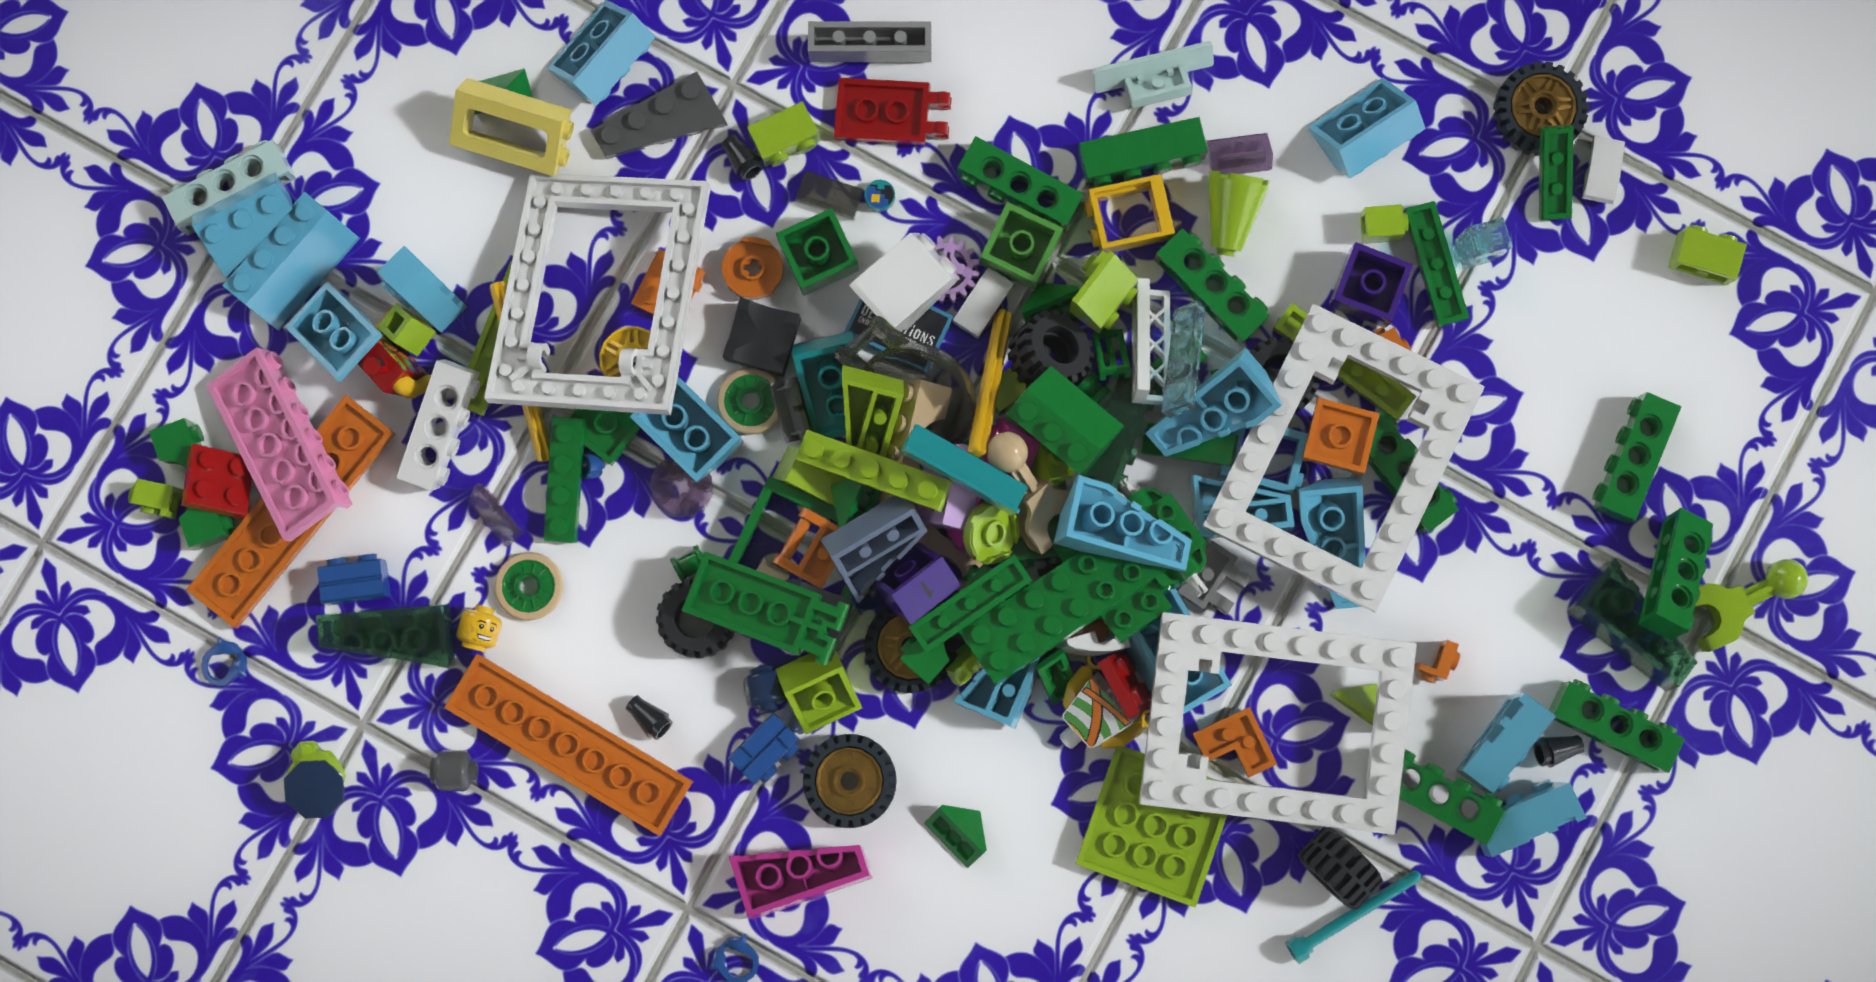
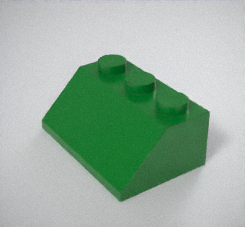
(1065, 420)

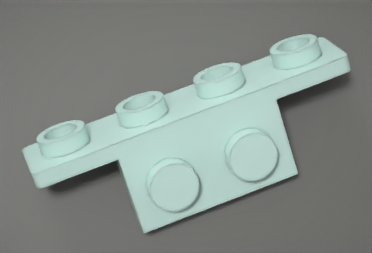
(1155, 76)

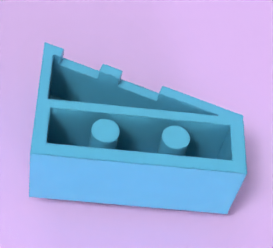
(242, 221)
(418, 287)
(1265, 505)
(1000, 702)
(1505, 742)

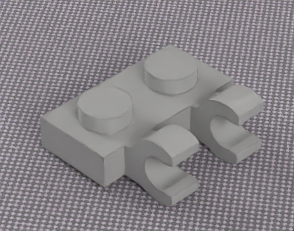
(1218, 566)

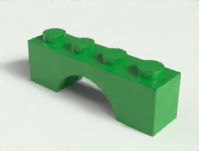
(172, 447)
(930, 664)

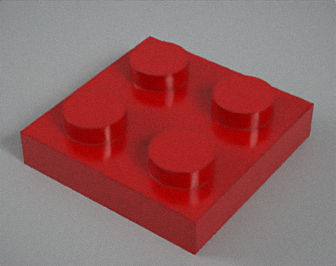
(216, 482)
(1128, 690)

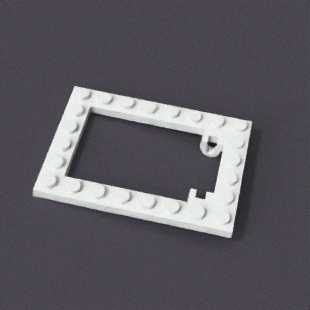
(1320, 351)
(516, 364)
(1196, 645)

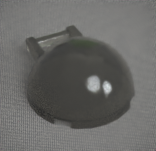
(922, 362)

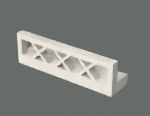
(1143, 345)

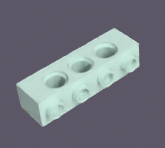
(182, 197)

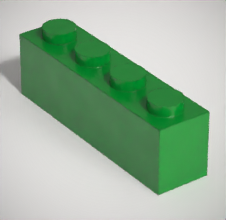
(1142, 151)

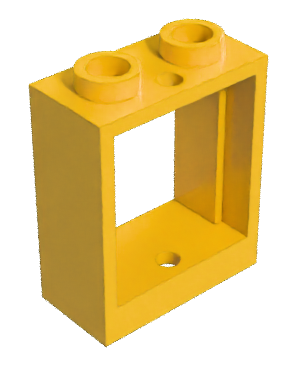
(1158, 198)

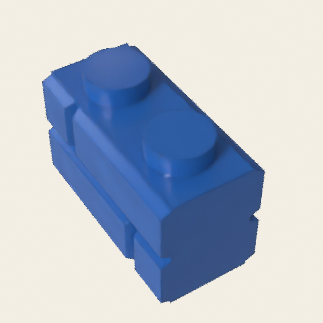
(353, 581)
(764, 749)

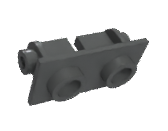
(790, 409)

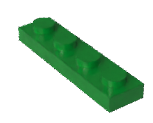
(1436, 264)
(564, 479)
(970, 603)

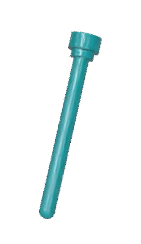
(1303, 946)

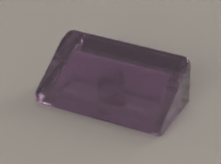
(1240, 154)
(494, 515)

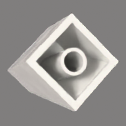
(906, 281)

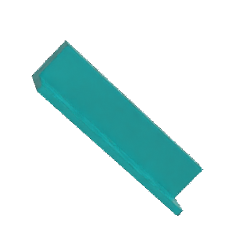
(964, 469)

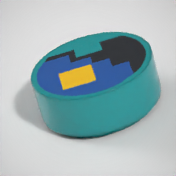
(880, 195)

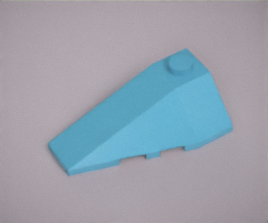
(1335, 522)

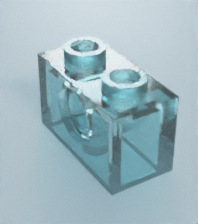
(1482, 243)

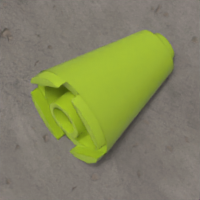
(1233, 209)

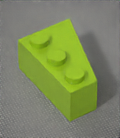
(870, 408)
(806, 477)

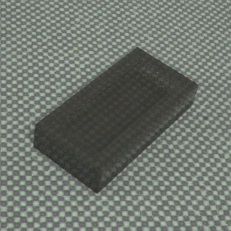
(829, 193)

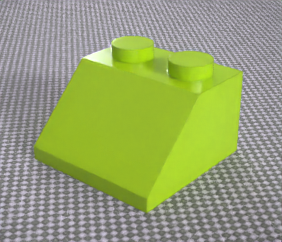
(1104, 293)
(818, 691)

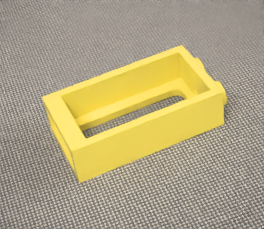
(515, 107)

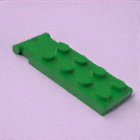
(764, 607)

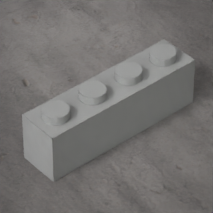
(870, 41)

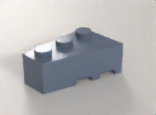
(873, 543)

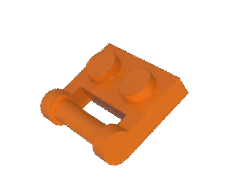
(816, 563)

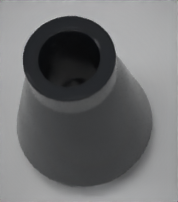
(743, 159)
(649, 717)
(1555, 750)

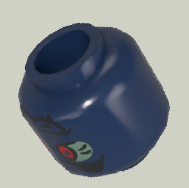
(763, 689)

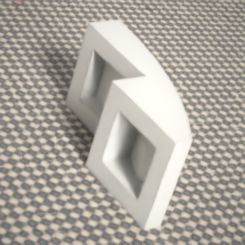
(1604, 169)
(983, 302)
(1089, 646)

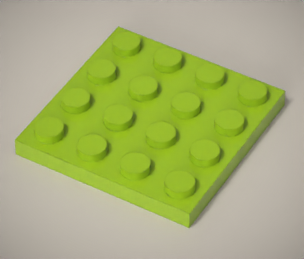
(1148, 844)

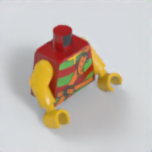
(394, 368)

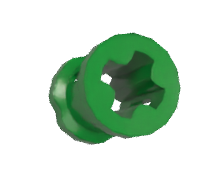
(688, 563)

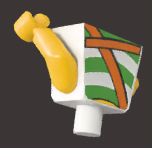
(1096, 713)

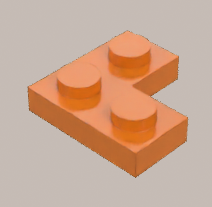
(1237, 733)

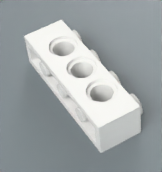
(414, 465)

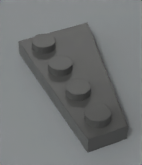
(668, 115)

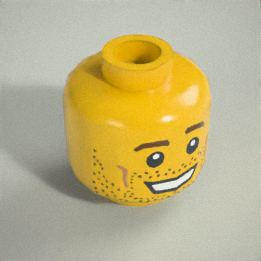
(479, 628)

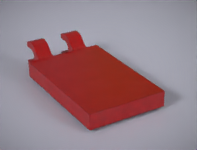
(888, 111)

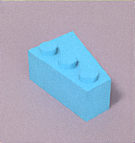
(1534, 815)

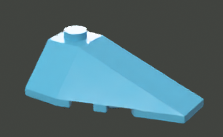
(1227, 401)
(1111, 526)

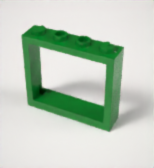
(792, 495)

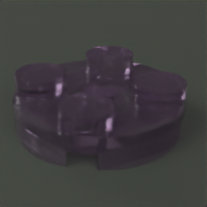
(681, 505)

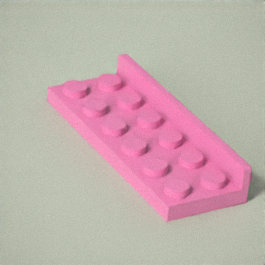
(278, 442)

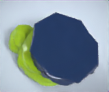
(314, 781)

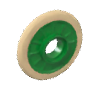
(730, 401)
(548, 586)

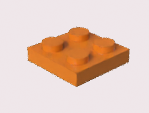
(1340, 436)

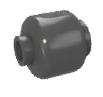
(453, 770)

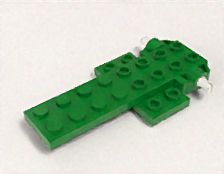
(1082, 590)

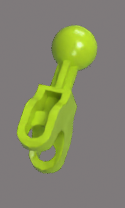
(1734, 604)

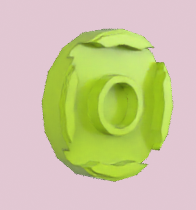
(990, 534)

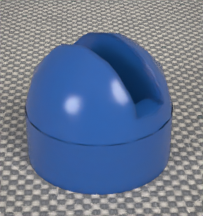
(592, 466)

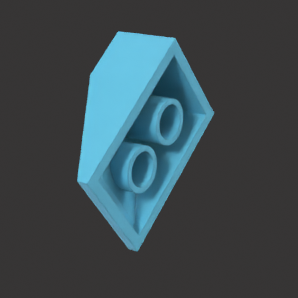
(334, 330)

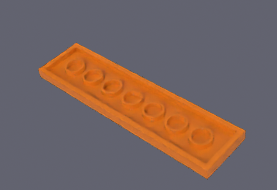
(255, 550)
(569, 744)

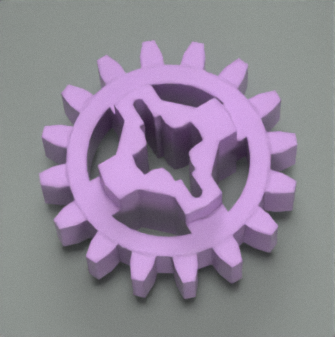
(964, 272)

